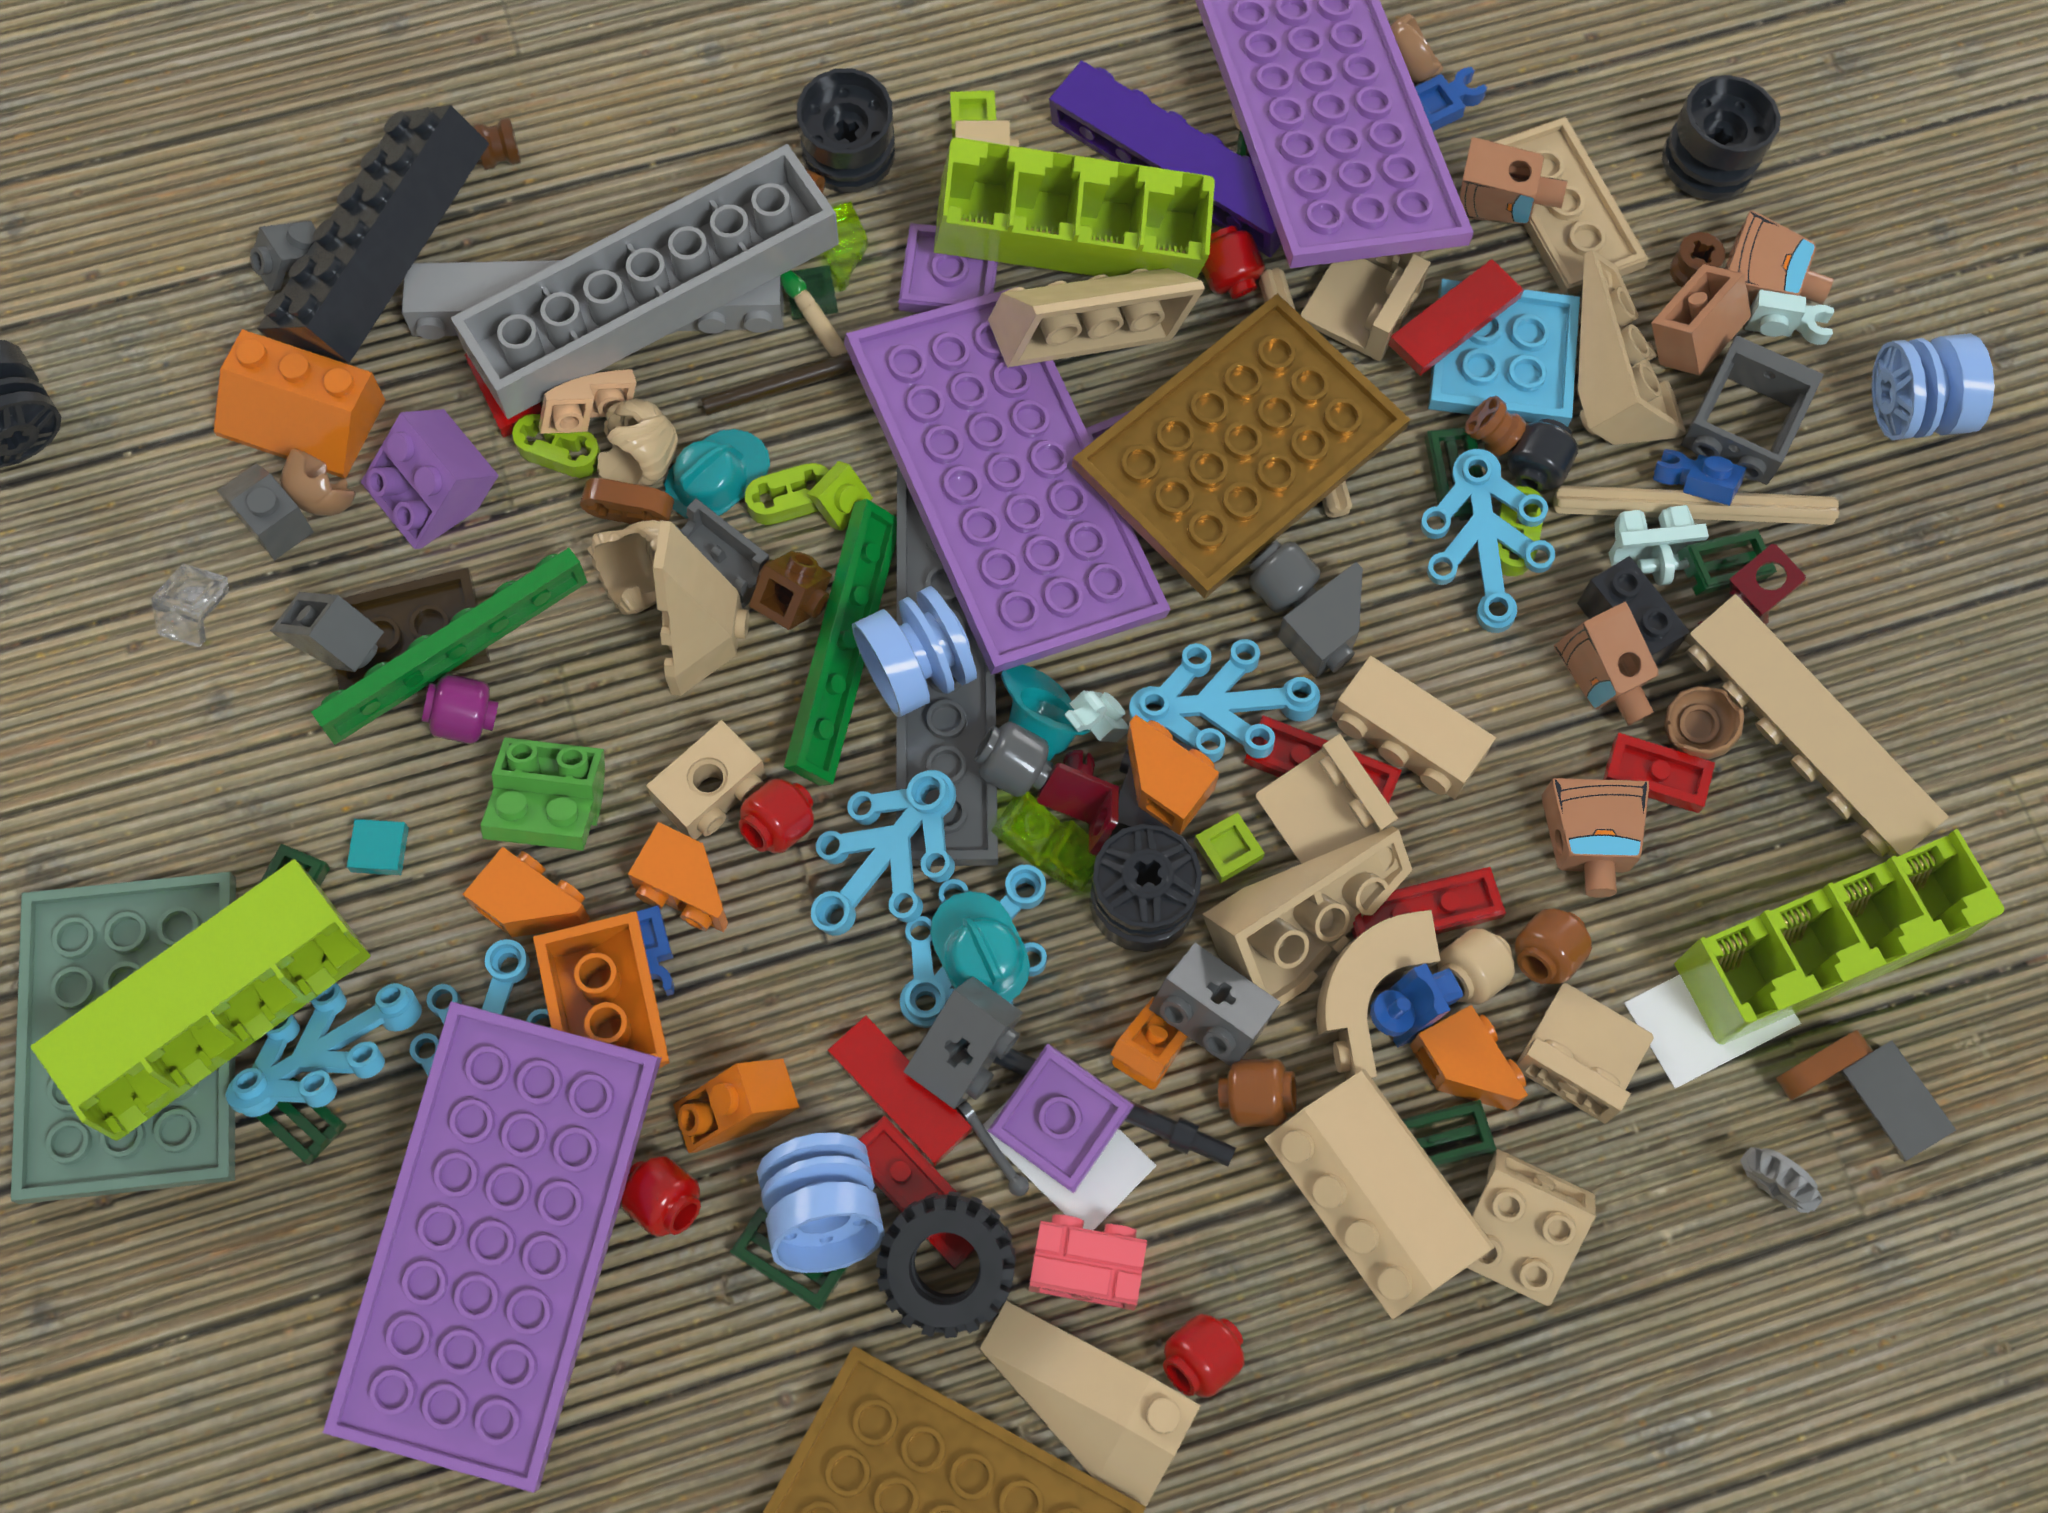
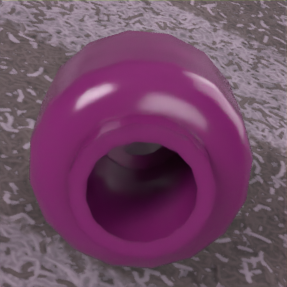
(459, 709)

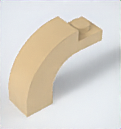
(1351, 979)

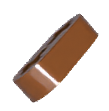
(625, 501)
(1824, 1064)

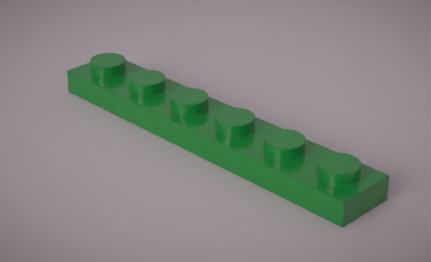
(441, 652)
(836, 659)

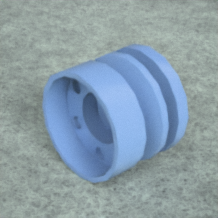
(1932, 386)
(922, 647)
(820, 1203)

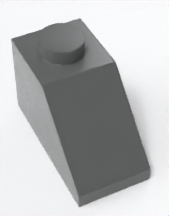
(266, 510)
(1326, 624)
(329, 630)

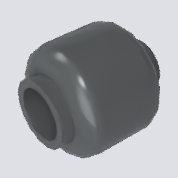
(1283, 576)
(1013, 759)

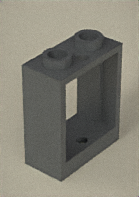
(1751, 367)

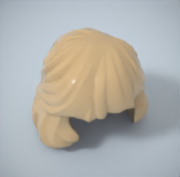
(641, 443)
(626, 565)

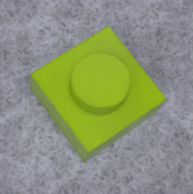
(972, 107)
(837, 493)
(1229, 847)

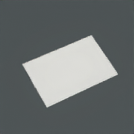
(1682, 1036)
(1103, 1189)

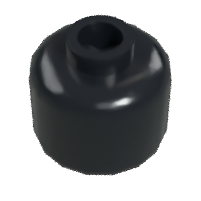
(1543, 455)

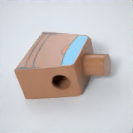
(1506, 183)
(1776, 260)
(1611, 662)
(1596, 828)

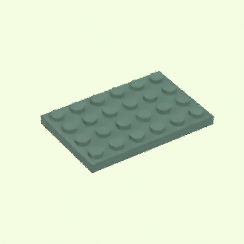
(69, 955)

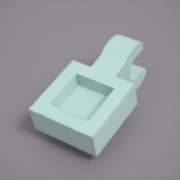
(1781, 314)
(1099, 714)

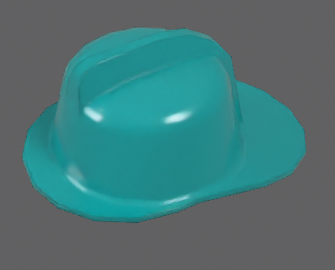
(716, 470)
(1040, 706)
(980, 941)

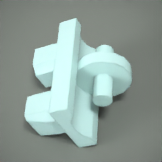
(1656, 548)

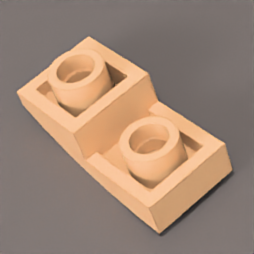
(573, 403)

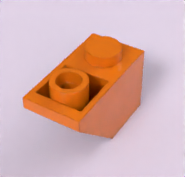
(1166, 776)
(678, 874)
(521, 899)
(1466, 1062)
(736, 1104)

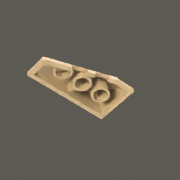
(1615, 375)
(698, 611)
(1294, 919)
(1101, 1409)

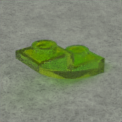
(1045, 842)

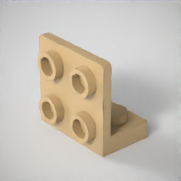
(1365, 303)
(1325, 802)
(1585, 1053)
(1534, 1226)

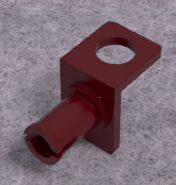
(1756, 597)
(1082, 796)

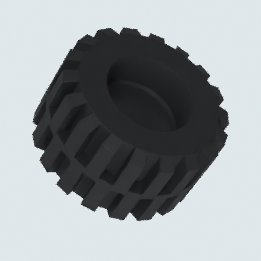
(938, 1310)

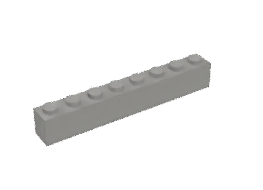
(444, 289)

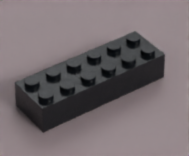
(374, 233)

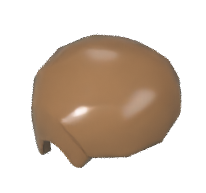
(1415, 50)
(309, 485)
(1703, 722)

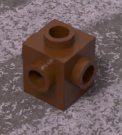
(791, 589)

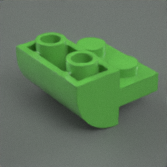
(544, 794)

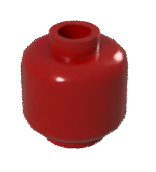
(1233, 263)
(776, 816)
(661, 1196)
(1203, 1356)

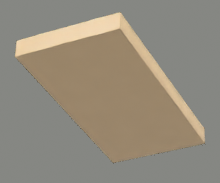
(1588, 212)

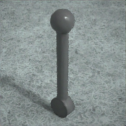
(1018, 1184)

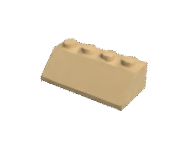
(1092, 315)
(1378, 1193)

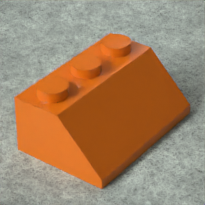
(295, 399)
(602, 984)

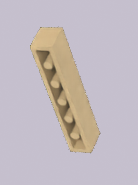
(1814, 729)

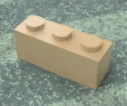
(1412, 728)

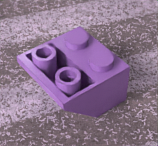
(428, 476)

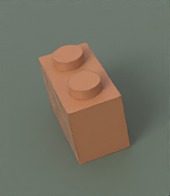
(1701, 319)

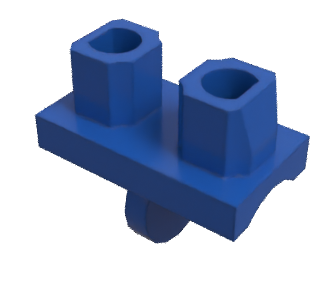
(1414, 1003)

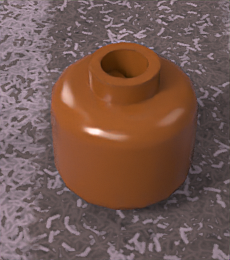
(1552, 946)
(1258, 1092)

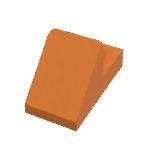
(1148, 1048)

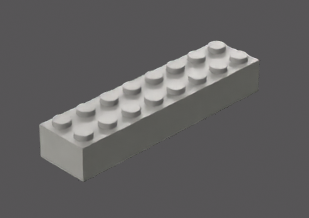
(647, 280)

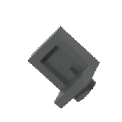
(278, 249)

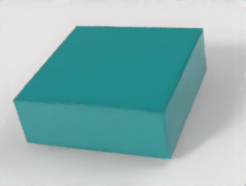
(377, 847)

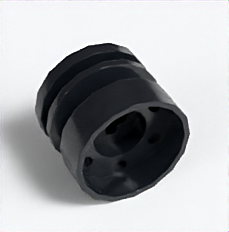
(846, 129)
(1720, 137)
(26, 411)
(1150, 914)

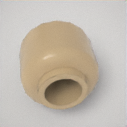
(1479, 963)

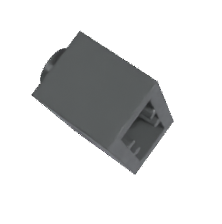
(1214, 1005)
(971, 1016)

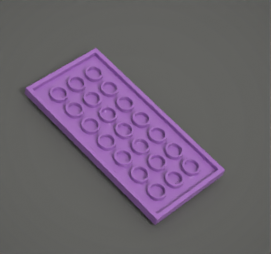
(1334, 129)
(994, 480)
(493, 1247)

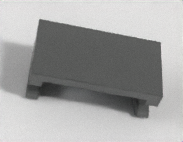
(725, 548)
(1898, 1100)

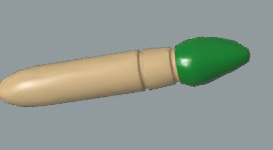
(797, 289)

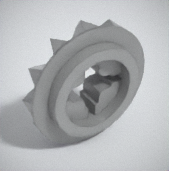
(1782, 1179)

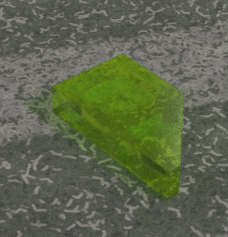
(851, 245)

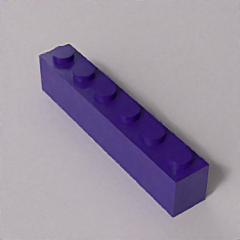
(1137, 132)

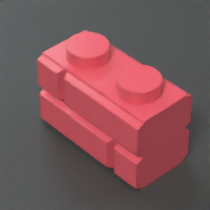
(1088, 1263)

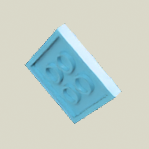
(1518, 356)

